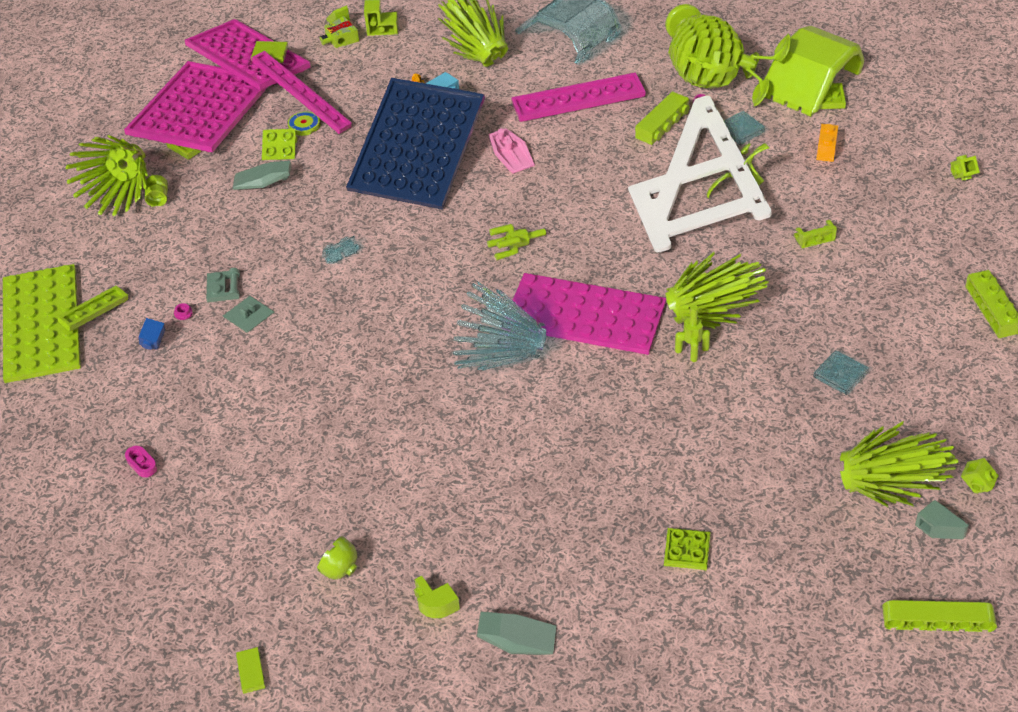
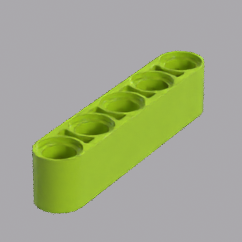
(939, 615)

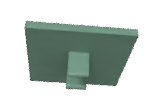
(248, 314)

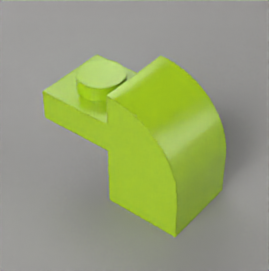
(435, 603)

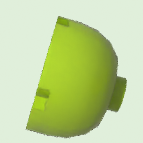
(339, 560)

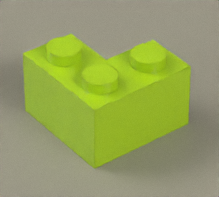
(378, 22)

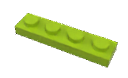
(92, 308)

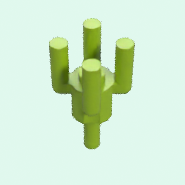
(513, 239)
(693, 334)

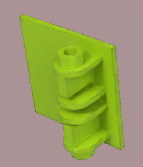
(278, 144)

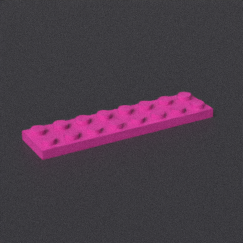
(577, 97)

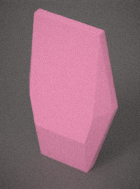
(511, 150)

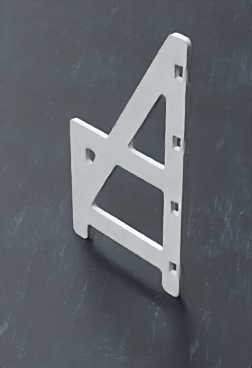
(656, 212)

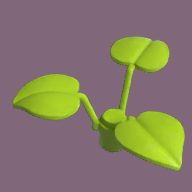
(750, 62)
(744, 150)

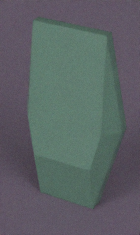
(262, 175)
(516, 633)

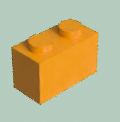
(827, 142)

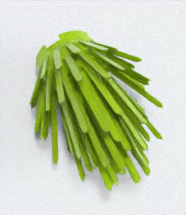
(475, 31)
(714, 289)
(894, 465)

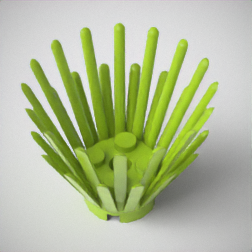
(121, 165)

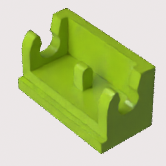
(816, 236)

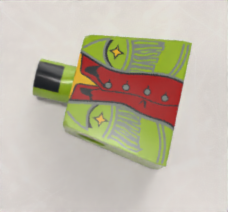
(340, 33)

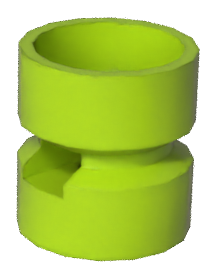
(156, 190)

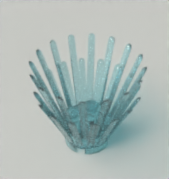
(514, 343)

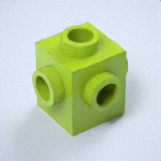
(964, 167)
(979, 475)

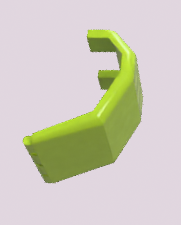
(811, 68)

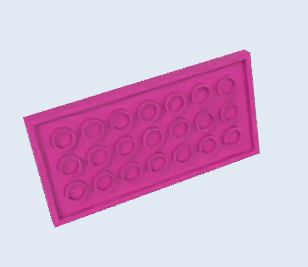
(232, 47)
(591, 312)

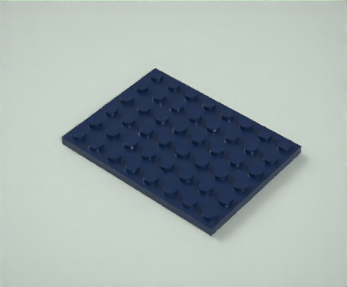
(416, 143)

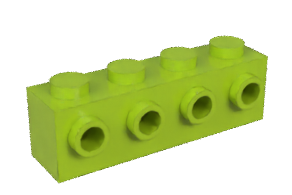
(993, 303)

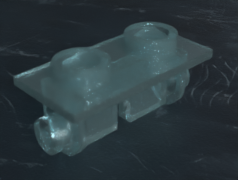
(332, 252)

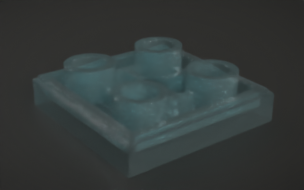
(743, 127)
(841, 372)

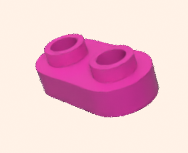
(142, 461)

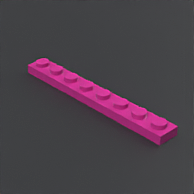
(301, 92)

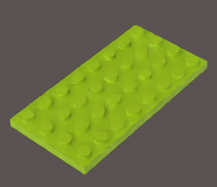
(31, 332)

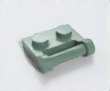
(217, 285)

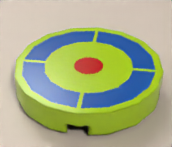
(304, 123)

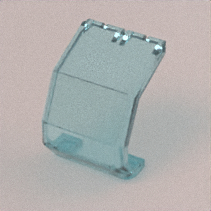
(581, 20)

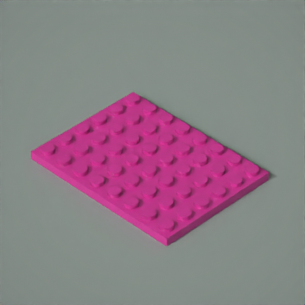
(195, 108)

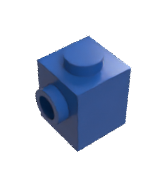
(151, 334)

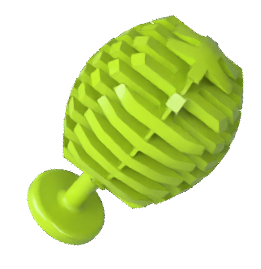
(703, 47)

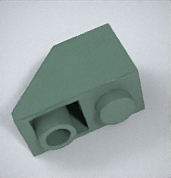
(940, 522)

